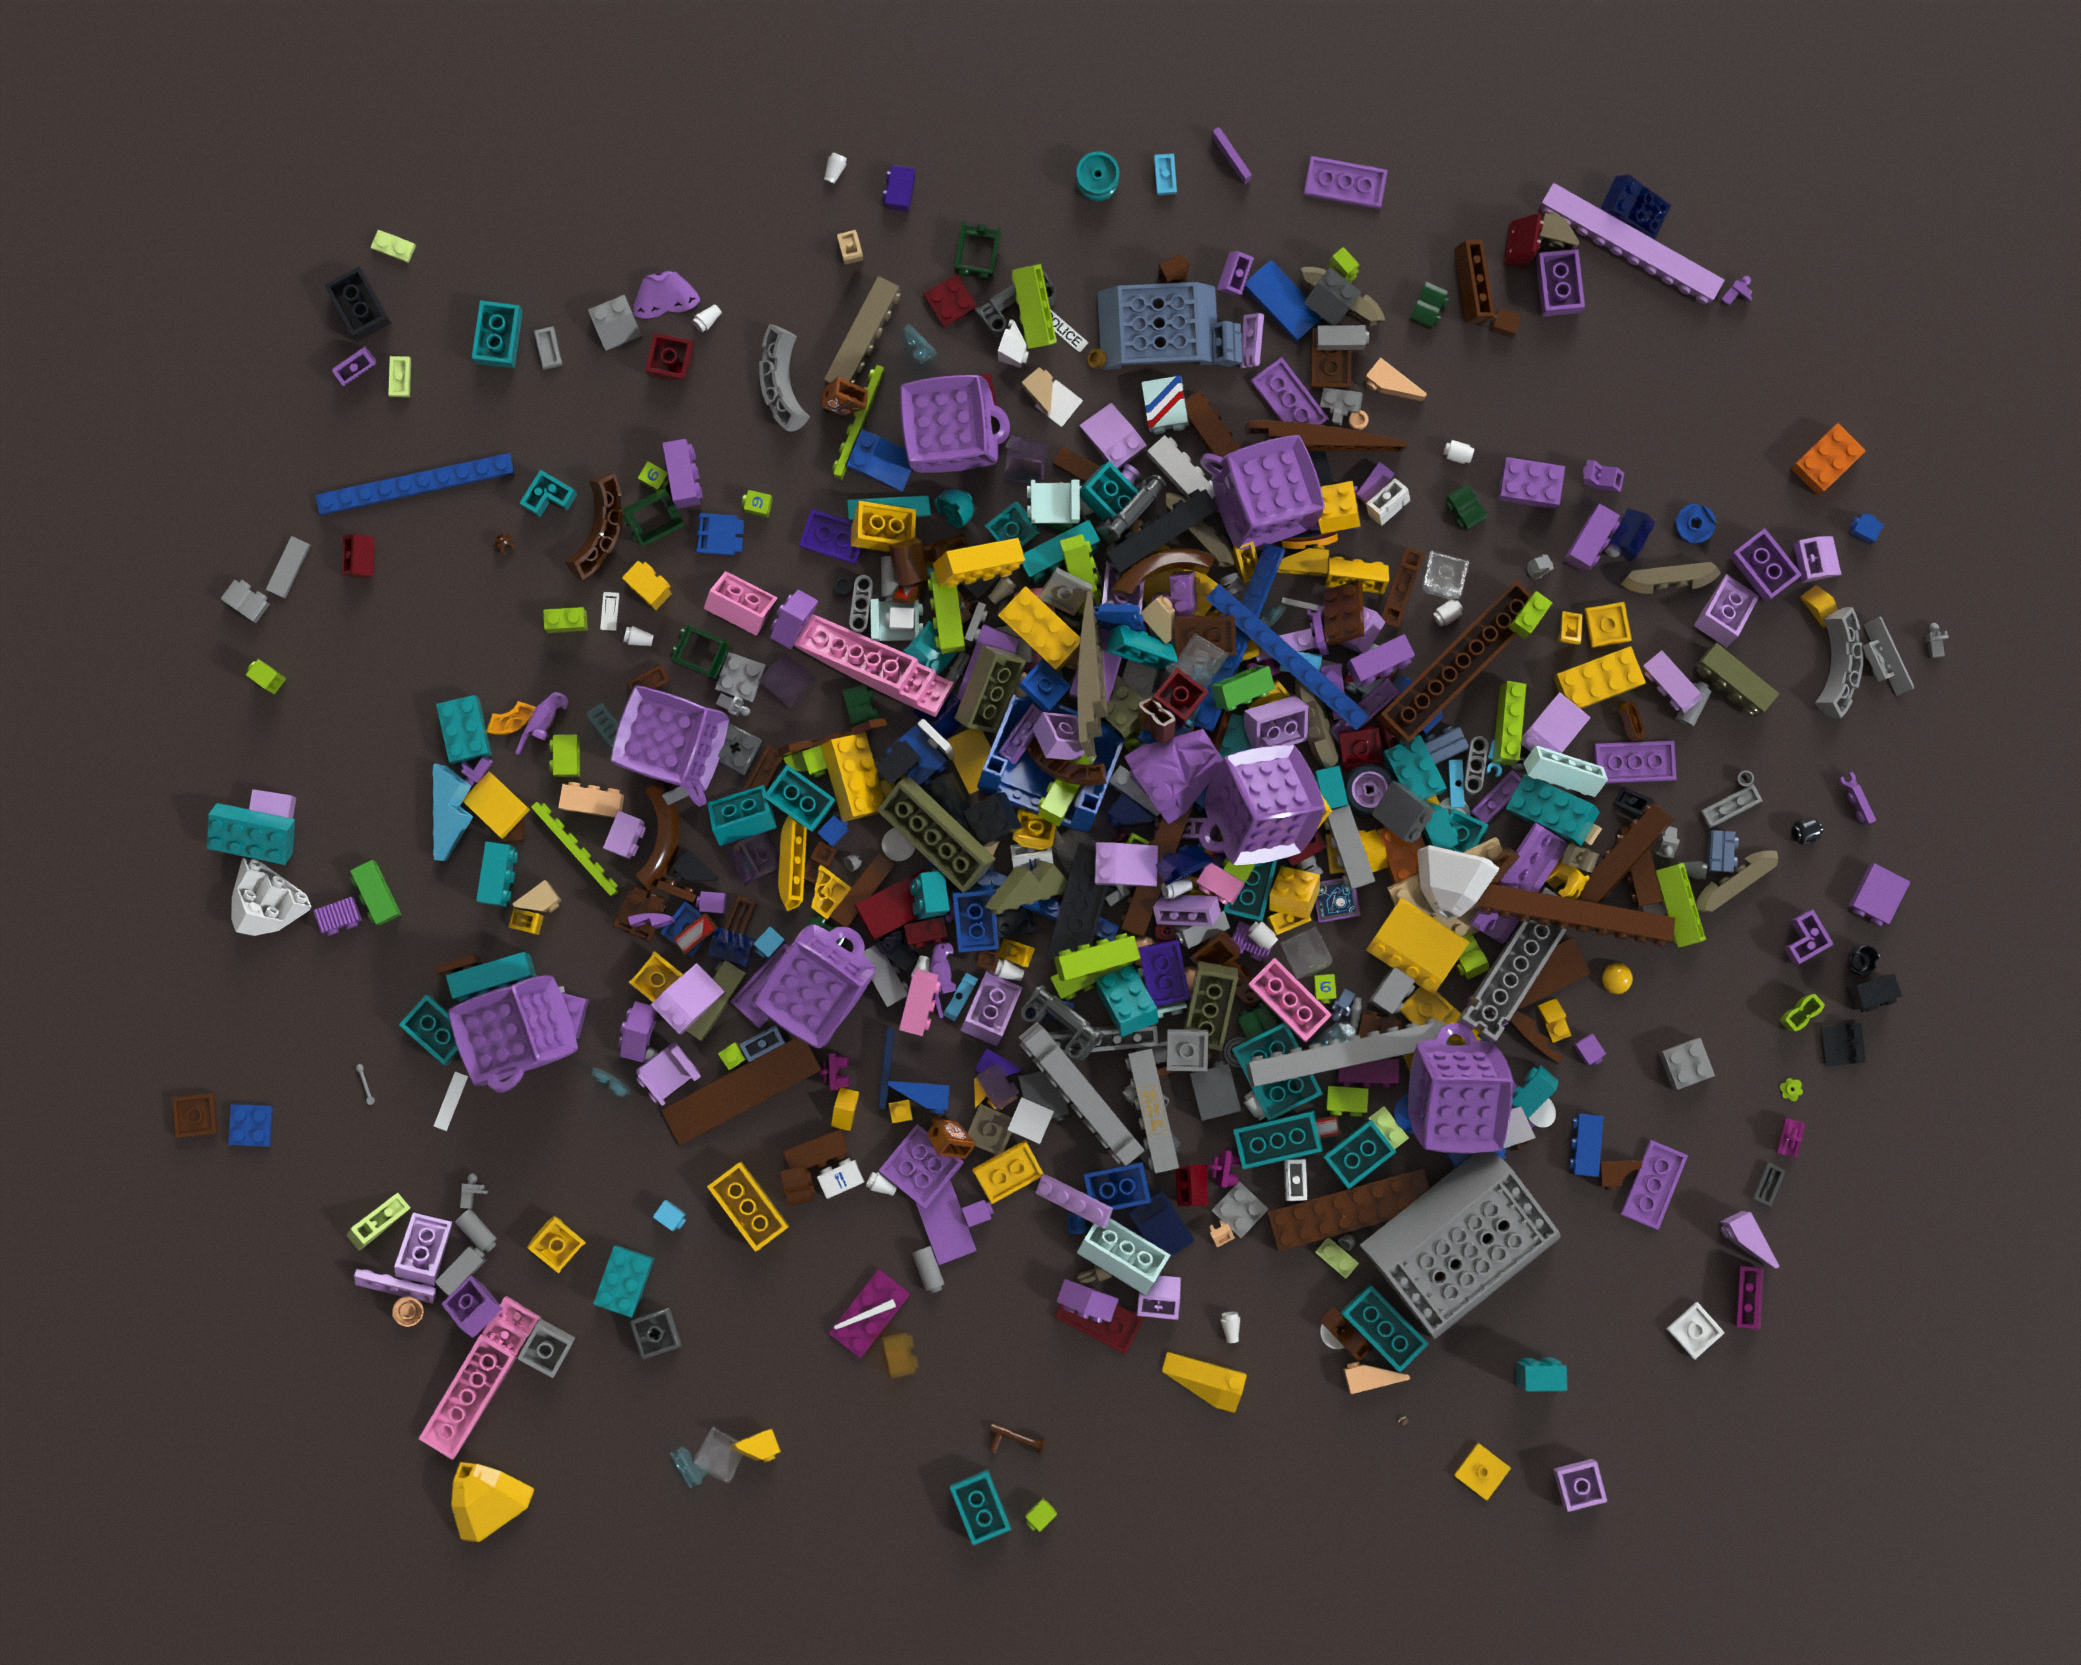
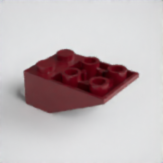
(1523, 240)

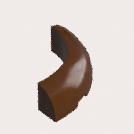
(604, 528)
(1159, 562)
(667, 838)

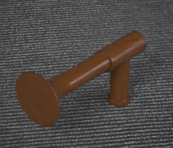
(1001, 1432)

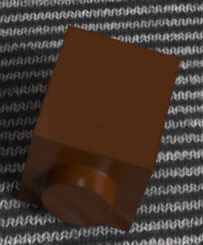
(1505, 323)

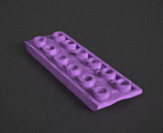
(1537, 859)

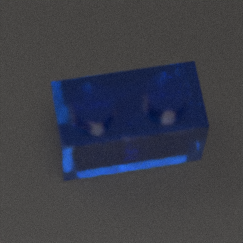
(731, 946)

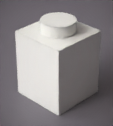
(901, 619)

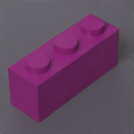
(1379, 1071)
(1750, 1297)

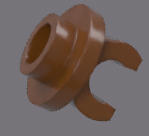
(503, 540)

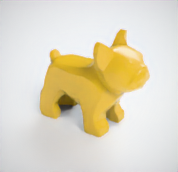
(1571, 876)

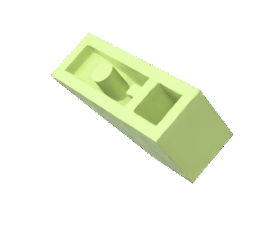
(377, 1221)

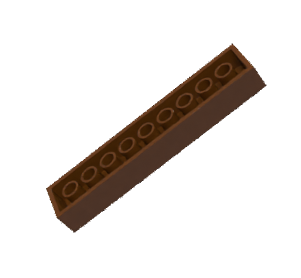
(1454, 667)

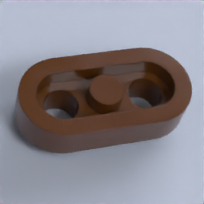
(1632, 721)

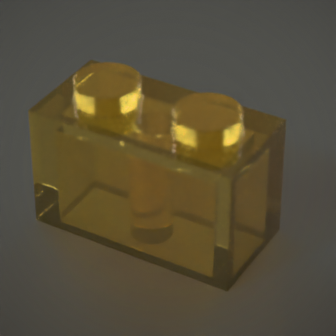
(900, 1355)

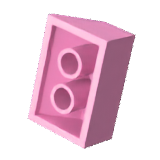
(740, 603)

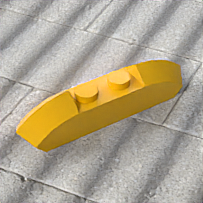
(792, 863)

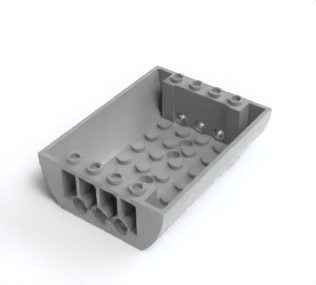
(1450, 1226)

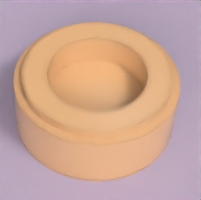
(1358, 421)

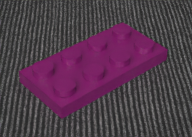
(861, 1334)

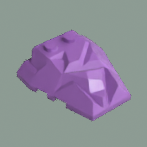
(1175, 771)

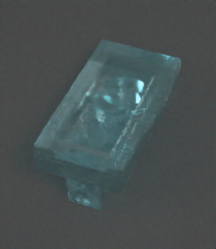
(924, 349)
(684, 1462)

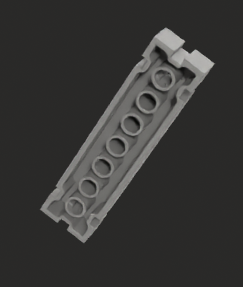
(1510, 977)
(1084, 1098)

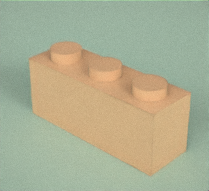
(590, 800)

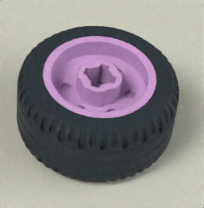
(1355, 787)

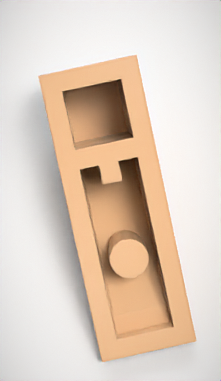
(1390, 381)
(1366, 1377)

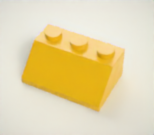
(881, 525)
(1372, 575)

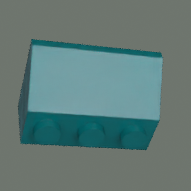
(1140, 647)
(800, 798)
(740, 816)

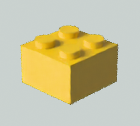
(1340, 508)
(650, 588)
(1294, 892)

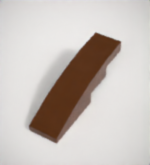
(862, 889)
(1524, 1027)

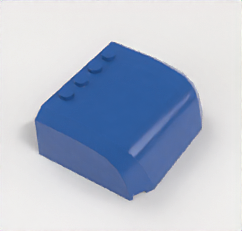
(1028, 783)

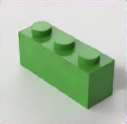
(1242, 687)
(375, 893)

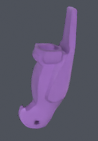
(543, 718)
(941, 966)

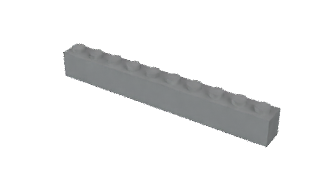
(1339, 1054)

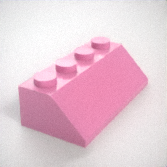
(1289, 999)

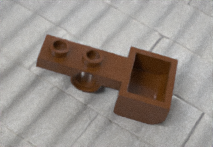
(913, 557)
(1224, 951)

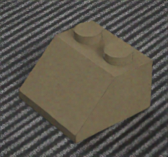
(1557, 234)

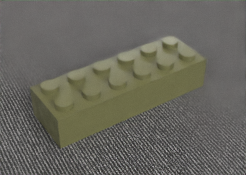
(936, 834)

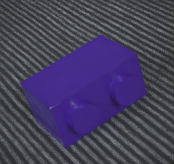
(900, 188)

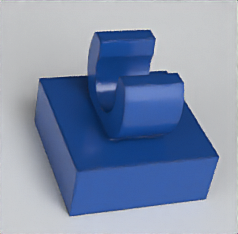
(1076, 1224)

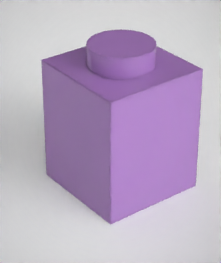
(711, 903)
(1590, 1050)
(977, 1212)

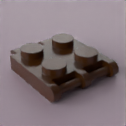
(636, 904)

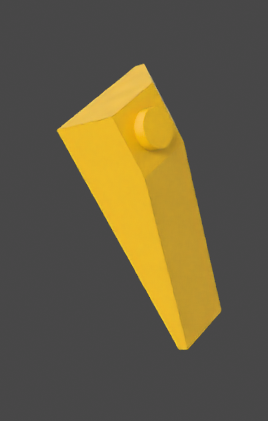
(1210, 1382)

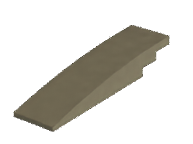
(1091, 679)

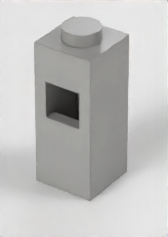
(1341, 337)
(1193, 935)
(461, 1269)

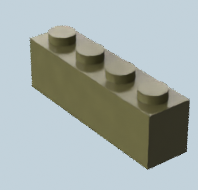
(729, 979)

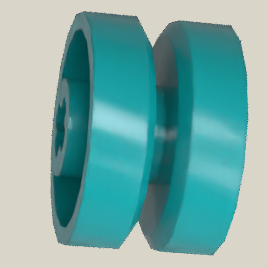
(1099, 165)

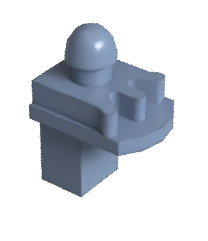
(1341, 1006)

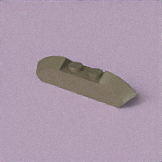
(1363, 309)
(1206, 536)
(1695, 574)
(1319, 730)
(1757, 866)

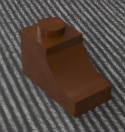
(1613, 1172)

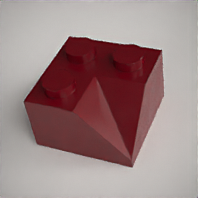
(669, 357)
(1180, 696)

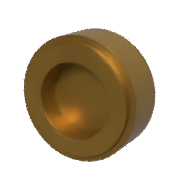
(1097, 358)

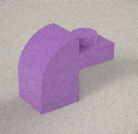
(1602, 477)

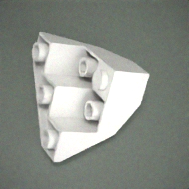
(1453, 879)
(264, 900)

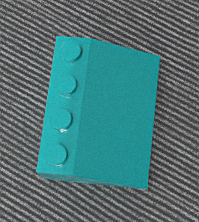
(1282, 1095)

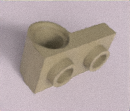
(1580, 857)

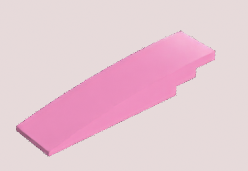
(875, 664)
(479, 1378)

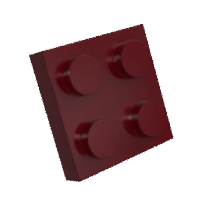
(950, 300)
(1360, 747)

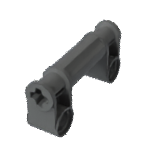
(991, 312)
(1148, 488)
(1067, 1017)

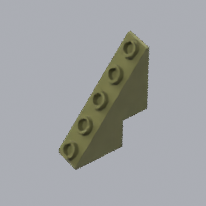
(1027, 887)

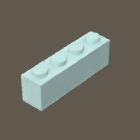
(1565, 771)

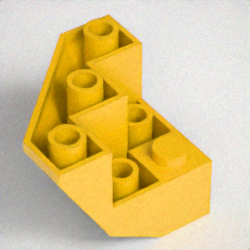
(486, 1500)

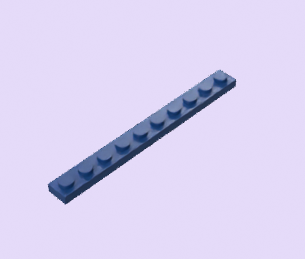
(415, 484)
(1254, 601)
(1288, 657)
(1047, 908)

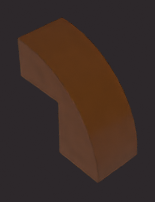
(1346, 1334)

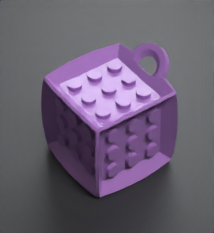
(950, 424)
(1266, 491)
(670, 740)
(1262, 805)
(816, 984)
(512, 1031)
(1459, 1094)

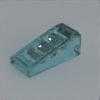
(596, 710)

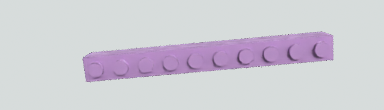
(1633, 245)

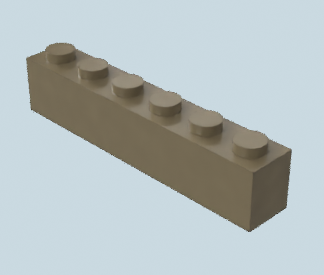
(864, 331)

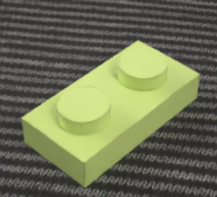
(393, 246)
(399, 376)
(1389, 1127)
(1336, 1257)

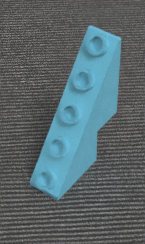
(448, 815)

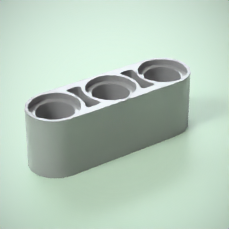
(865, 595)
(1480, 757)

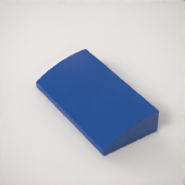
(1282, 301)

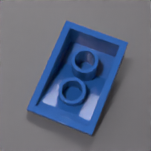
(880, 461)
(974, 923)
(928, 1095)
(1119, 1186)

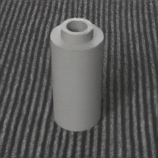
(888, 584)
(1692, 715)
(476, 1231)
(928, 1269)

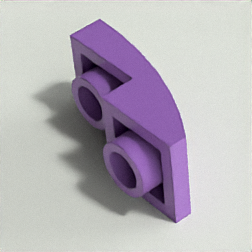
(1375, 482)

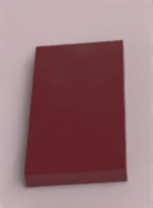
(888, 908)
(1116, 1334)

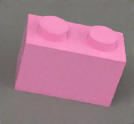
(1220, 883)

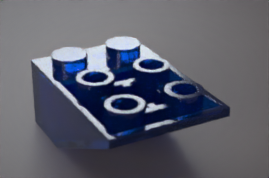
(1636, 205)
(1161, 1224)

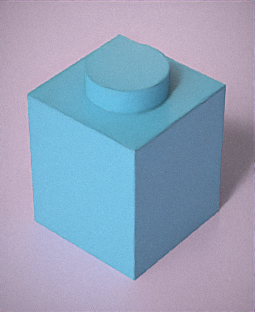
(768, 943)
(670, 1216)

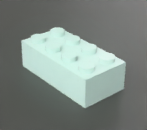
(1124, 1255)

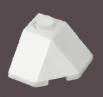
(1012, 346)

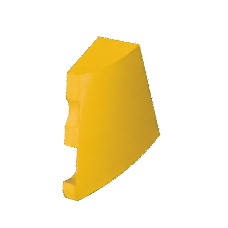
(828, 892)

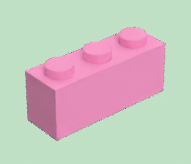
(920, 1002)

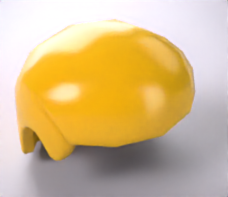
(1617, 978)

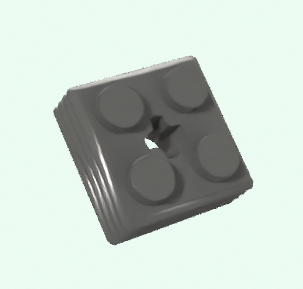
(748, 748)
(650, 1346)

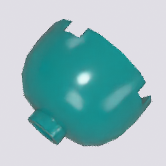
(956, 506)

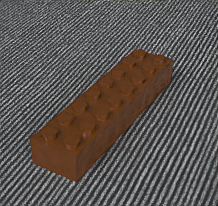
(1345, 1209)

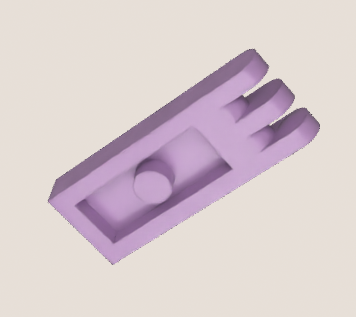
(1252, 339)

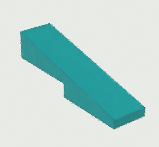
(919, 503)

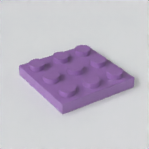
(918, 1168)

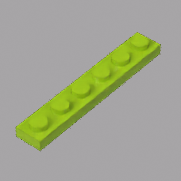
(839, 467)
(581, 854)

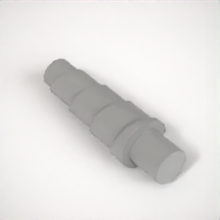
(1355, 1013)

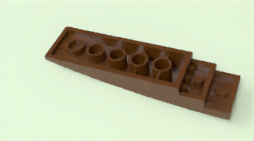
(1326, 437)
(741, 1090)

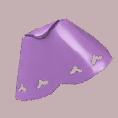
(663, 292)

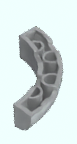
(776, 378)
(1845, 663)

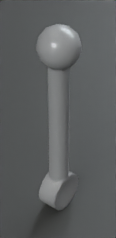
(370, 1100)

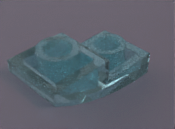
(1275, 615)
(1340, 1030)
(617, 1085)

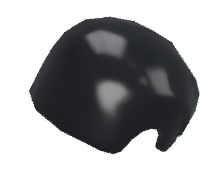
(1863, 959)

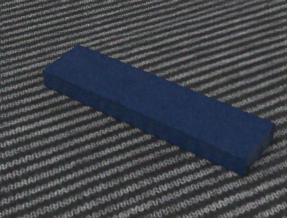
(886, 1068)

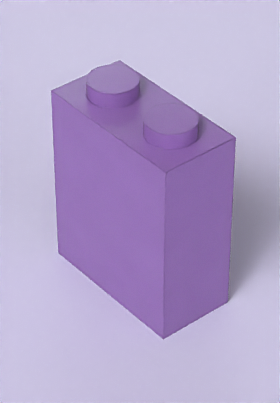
(1878, 895)

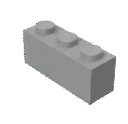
(886, 978)

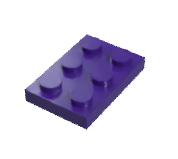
(829, 537)
(1164, 972)

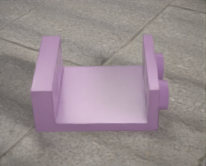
(666, 1072)

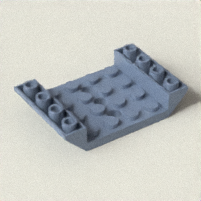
(1129, 330)

